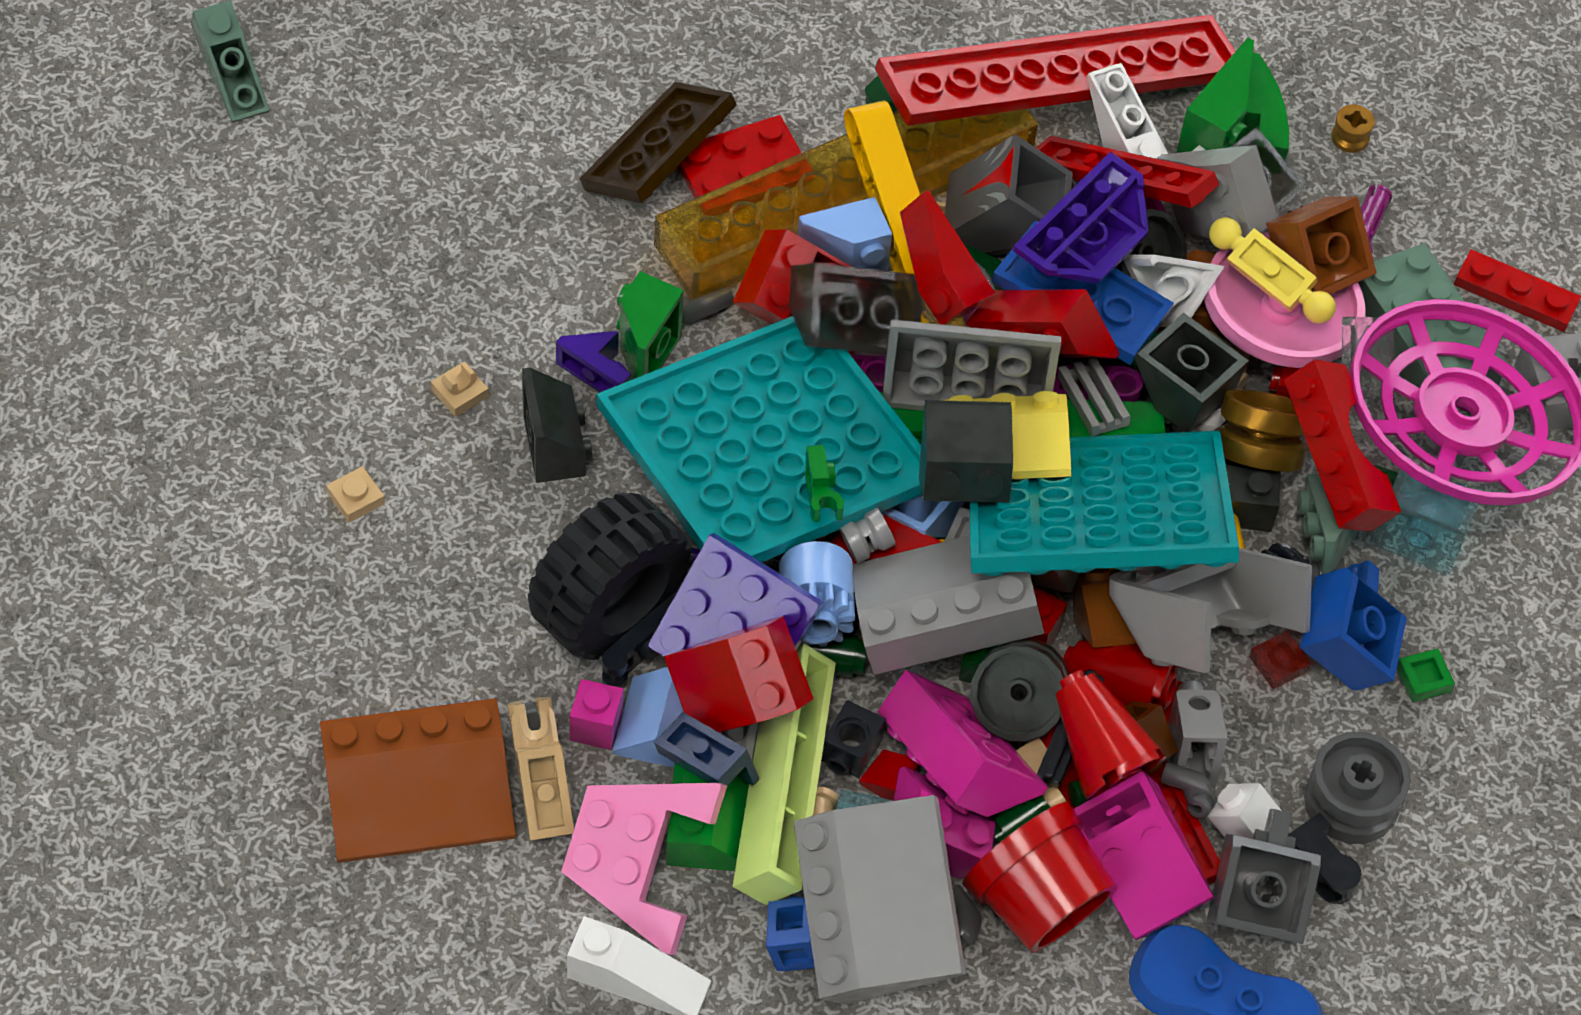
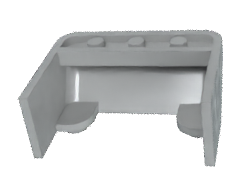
(1178, 607)

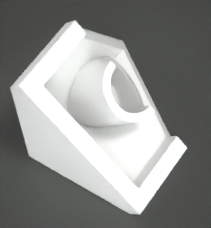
(1175, 279)

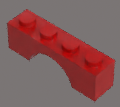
(1354, 486)

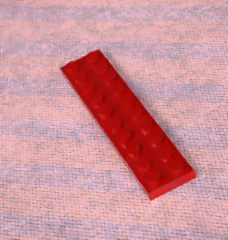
(1051, 68)

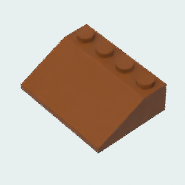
(417, 780)

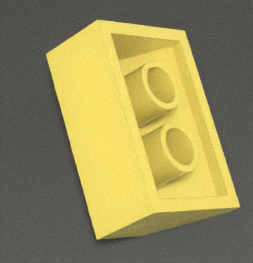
(1038, 433)

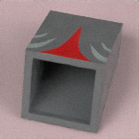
(1003, 194)

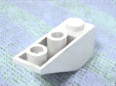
(1121, 115)

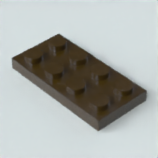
(658, 142)

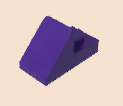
(591, 359)

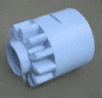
(828, 575)

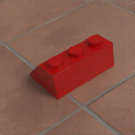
(1049, 313)

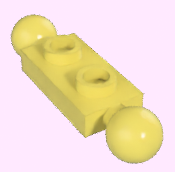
(1272, 270)

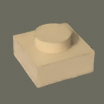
(355, 494)

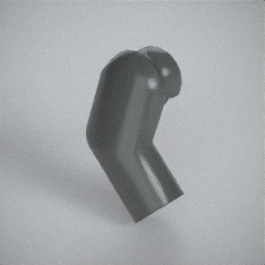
(968, 917)

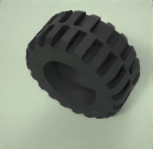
(608, 573)

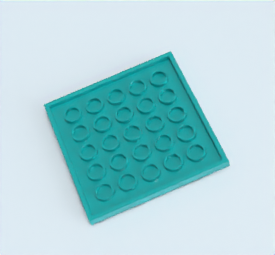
(732, 433)
(1122, 509)

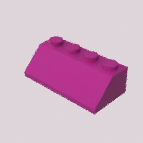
(956, 749)

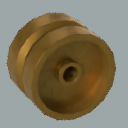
(1262, 431)

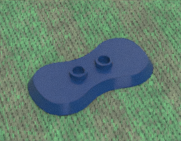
(1190, 974)

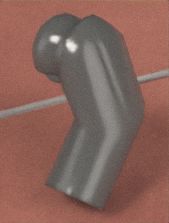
(706, 305)
(1194, 786)

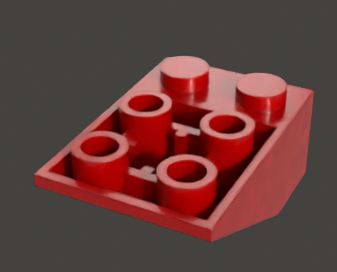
(768, 276)

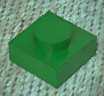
(1425, 675)

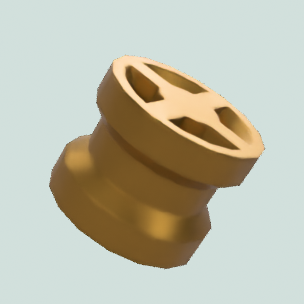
(1352, 128)

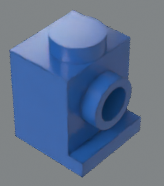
(789, 935)

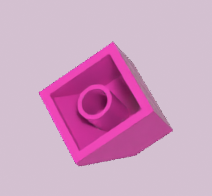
(966, 835)

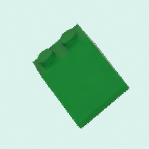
(1219, 110)

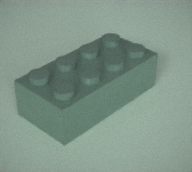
(1419, 277)

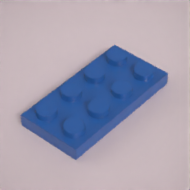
(1125, 305)

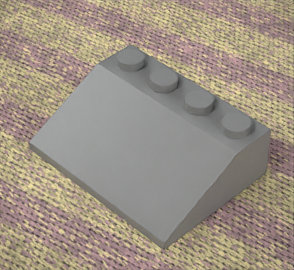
(950, 361)
(932, 607)
(879, 899)

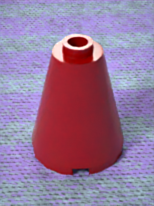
(1127, 673)
(1102, 735)

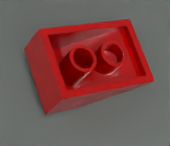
(740, 677)

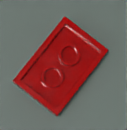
(737, 155)

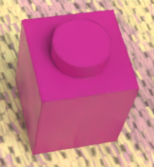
(596, 714)

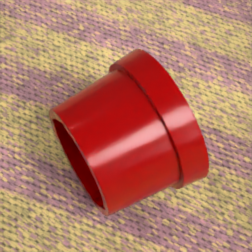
(1042, 878)

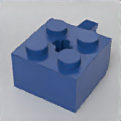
(1354, 627)

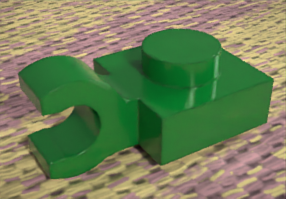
(819, 479)

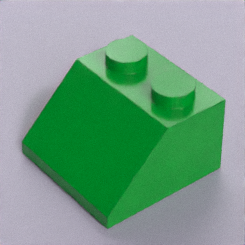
(648, 323)
(704, 844)

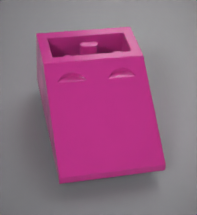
(1143, 854)

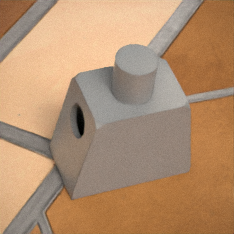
(1198, 718)

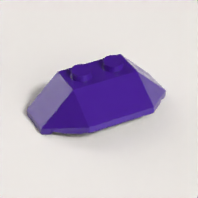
(1090, 225)

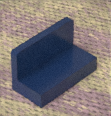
(705, 752)

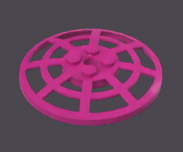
(1471, 392)

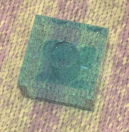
(1428, 527)

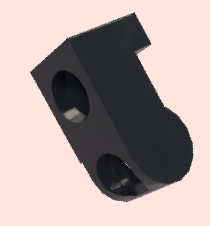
(1338, 872)

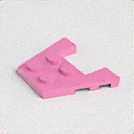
(620, 844)

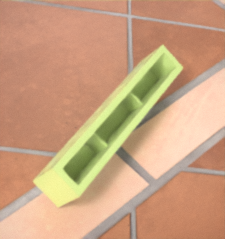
(788, 772)

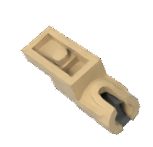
(540, 768)

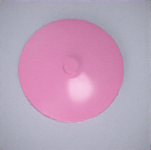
(1269, 330)

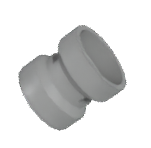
(867, 535)

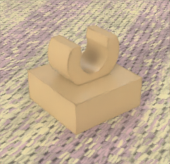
(459, 389)

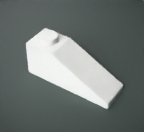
(634, 969)

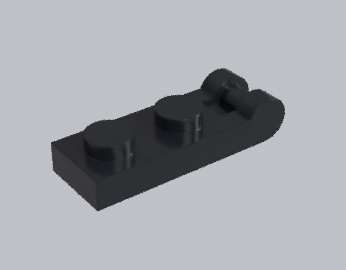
(632, 648)

